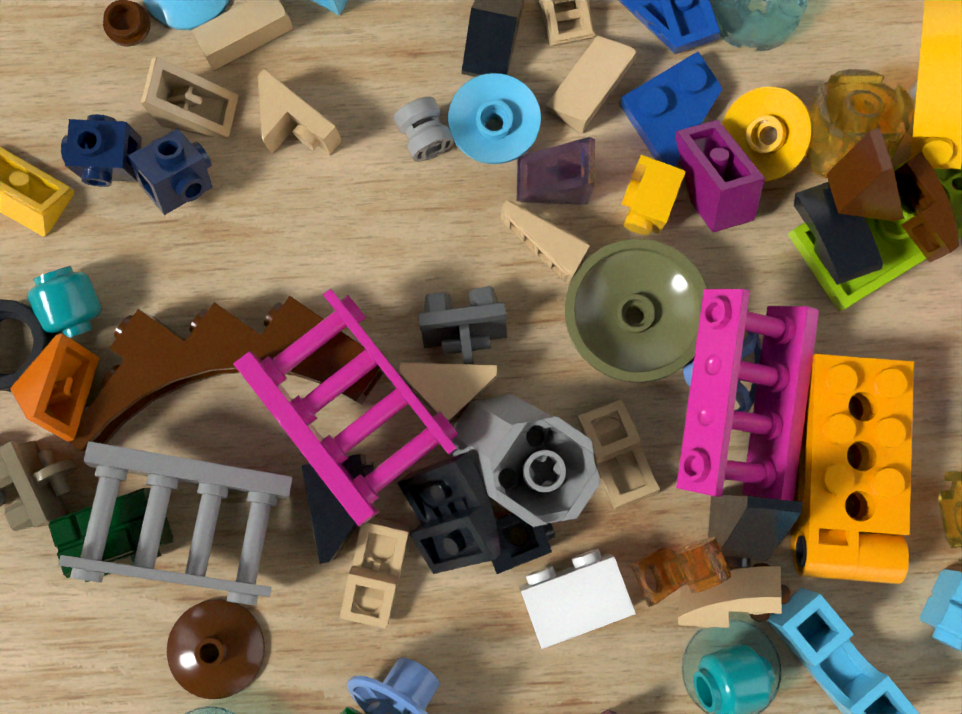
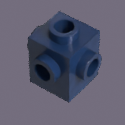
(100, 150)
(172, 170)

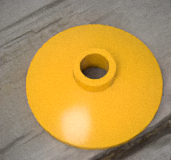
(768, 108)

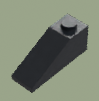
(750, 526)

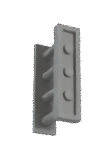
(163, 475)

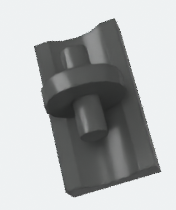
(463, 328)

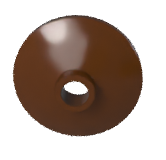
(238, 642)

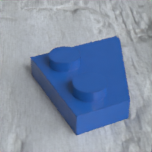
(677, 22)

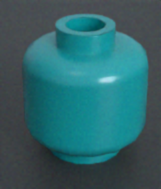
(64, 301)
(734, 681)

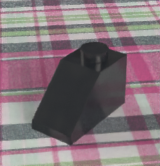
(329, 518)

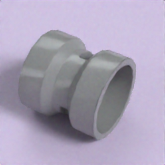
(423, 128)

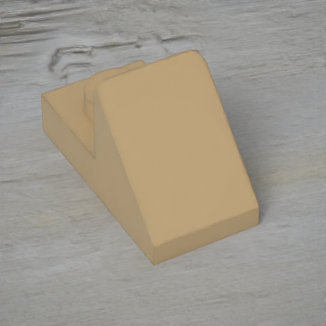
(286, 113)

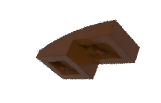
(934, 224)

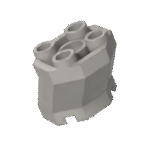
(528, 459)

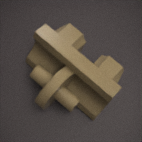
(38, 481)

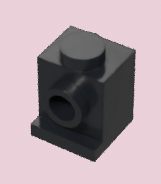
(515, 555)

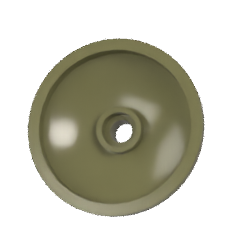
(638, 277)

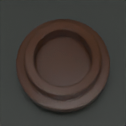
(126, 23)

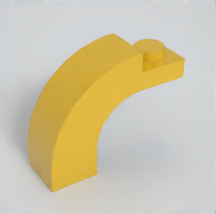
(939, 86)

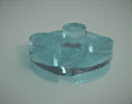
(753, 28)

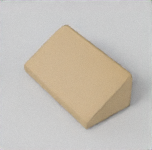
(241, 30)
(591, 82)

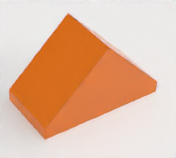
(57, 386)

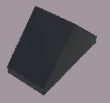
(491, 36)

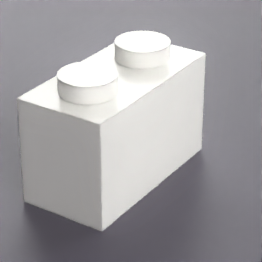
(576, 598)

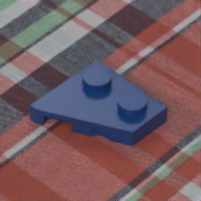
(671, 103)

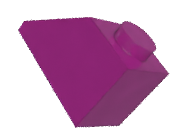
(719, 176)

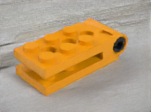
(870, 539)

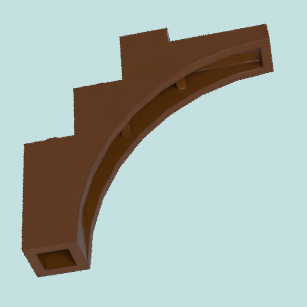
(164, 361)

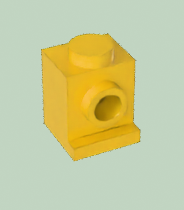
(651, 196)

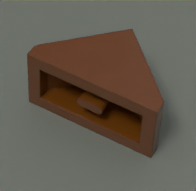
(866, 181)

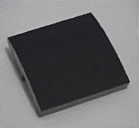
(453, 514)

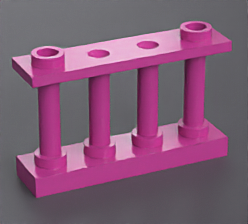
(778, 404)
(329, 453)

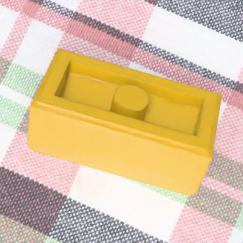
(31, 194)

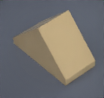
(187, 101)
(448, 386)

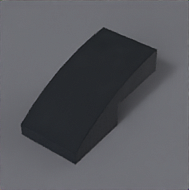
(841, 240)

